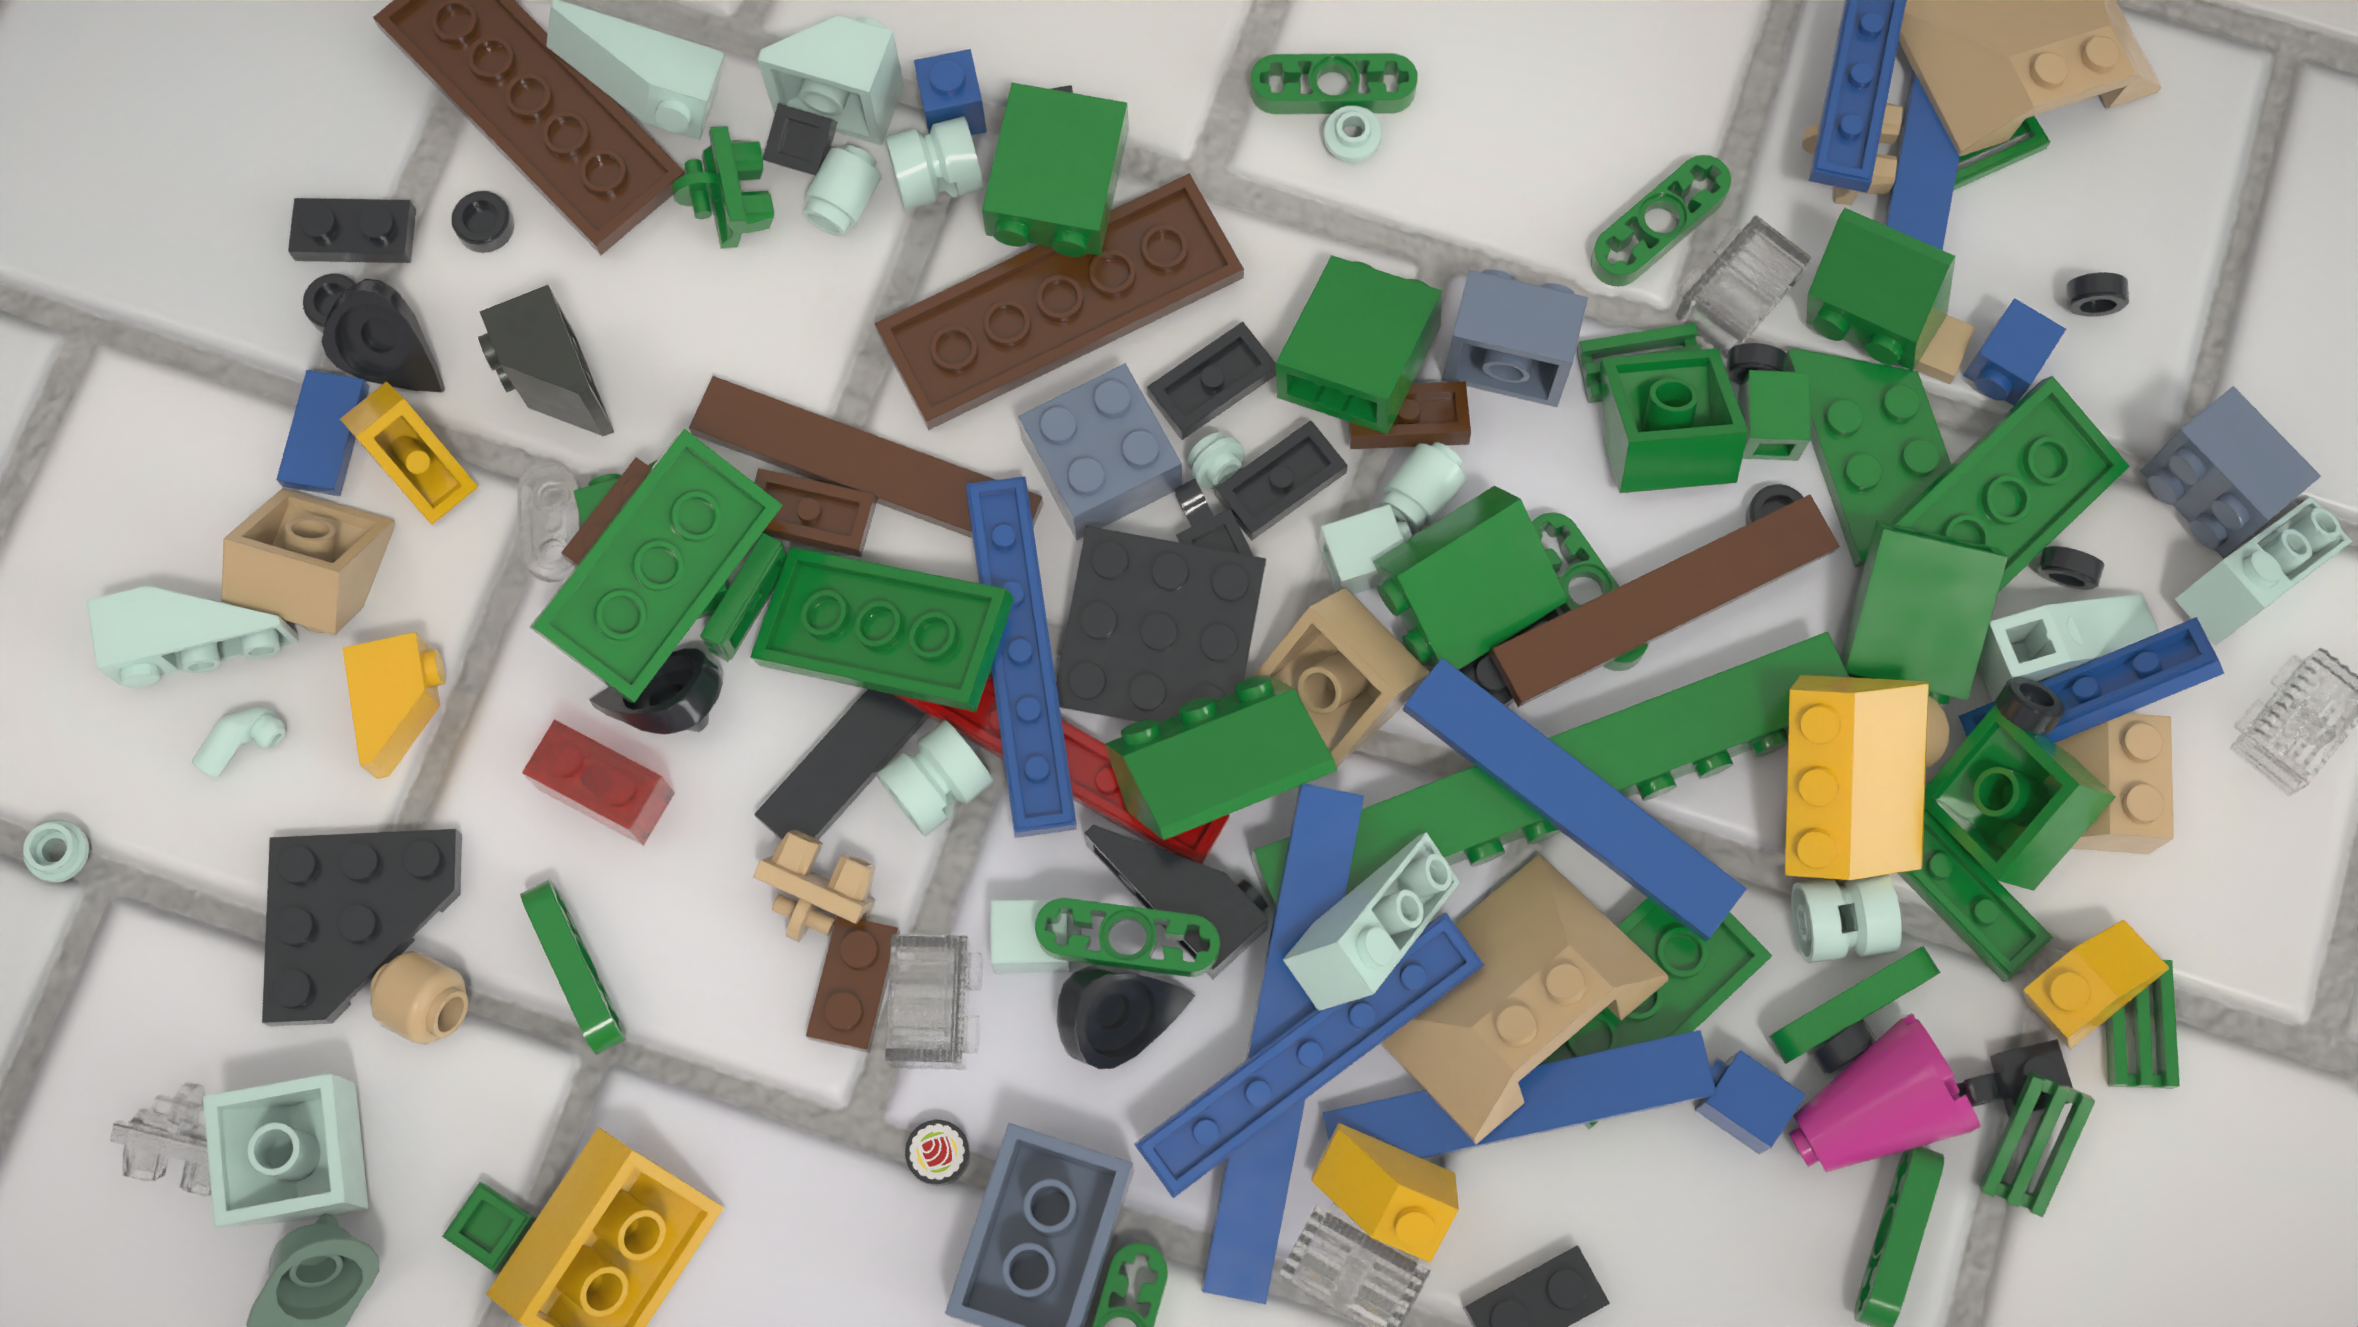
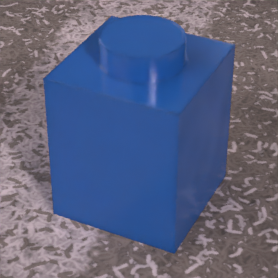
(951, 90)
(2014, 353)
(1750, 1101)

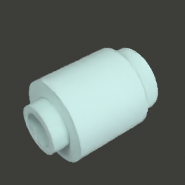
(841, 190)
(1424, 485)

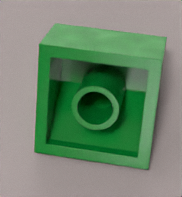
(1880, 290)
(1671, 420)
(2015, 800)

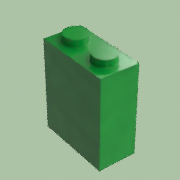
(1055, 170)
(1359, 344)
(1469, 580)
(1923, 609)

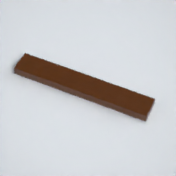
(839, 455)
(1663, 600)

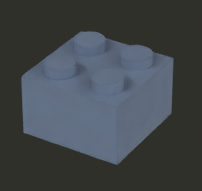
(1515, 337)
(1101, 451)
(2228, 472)

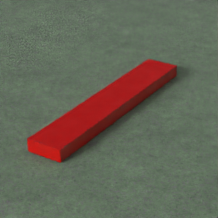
(1089, 771)

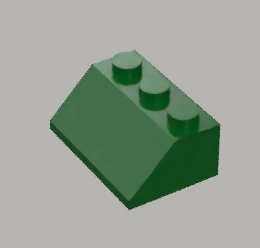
(1217, 756)

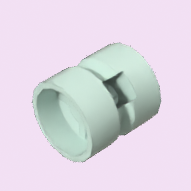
(934, 163)
(935, 778)
(1867, 914)

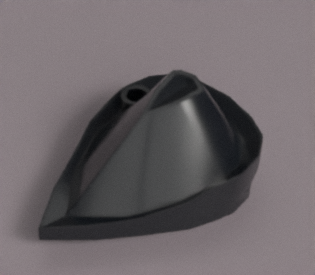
(379, 339)
(673, 700)
(1115, 1013)

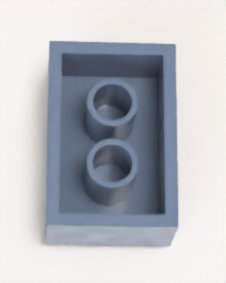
(1040, 1234)

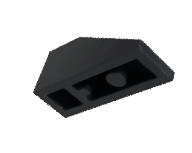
(1184, 886)

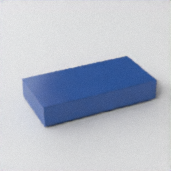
(318, 441)

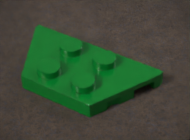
(1870, 440)

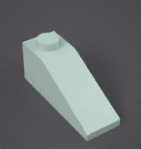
(642, 69)

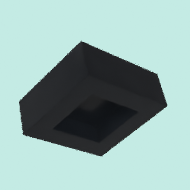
(799, 139)

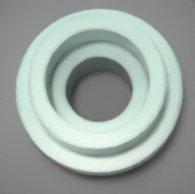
(1352, 148)
(1215, 460)
(43, 839)

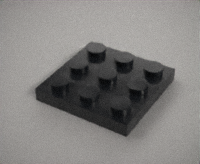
(1156, 625)

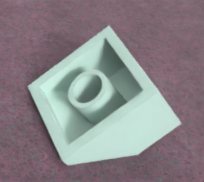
(838, 72)
(285, 1151)

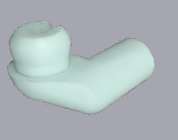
(235, 730)

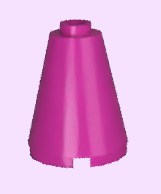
(1884, 1103)

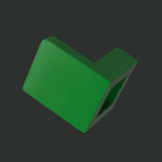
(1776, 414)

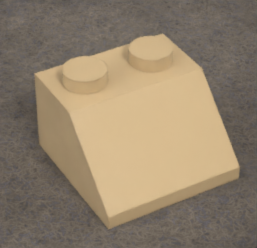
(304, 560)
(1345, 671)
(2135, 764)

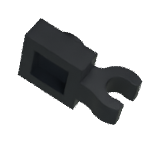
(1207, 530)
(2011, 1073)

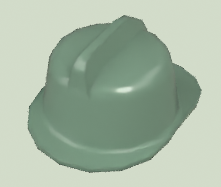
(315, 1278)

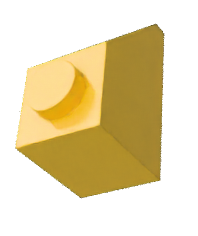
(409, 452)
(391, 697)
(2093, 982)
(1388, 1191)

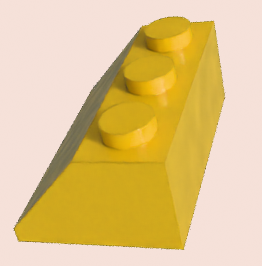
(1855, 777)
(605, 1242)

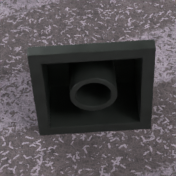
(542, 359)

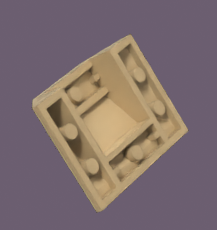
(2014, 59)
(1544, 976)

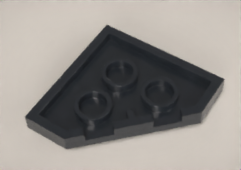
(345, 911)

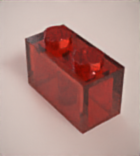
(598, 782)

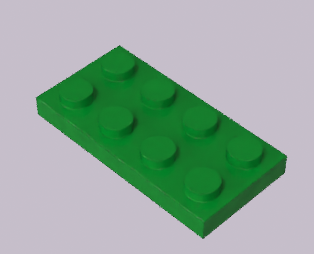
(2021, 479)
(656, 566)
(883, 628)
(1698, 981)

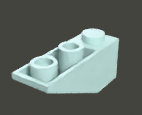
(2263, 569)
(165, 631)
(2061, 637)
(1372, 927)

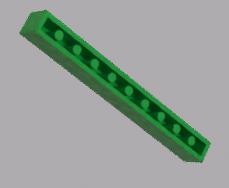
(1629, 749)

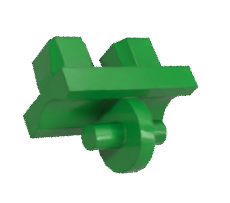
(724, 166)

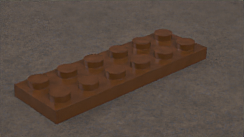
(537, 111)
(1057, 307)

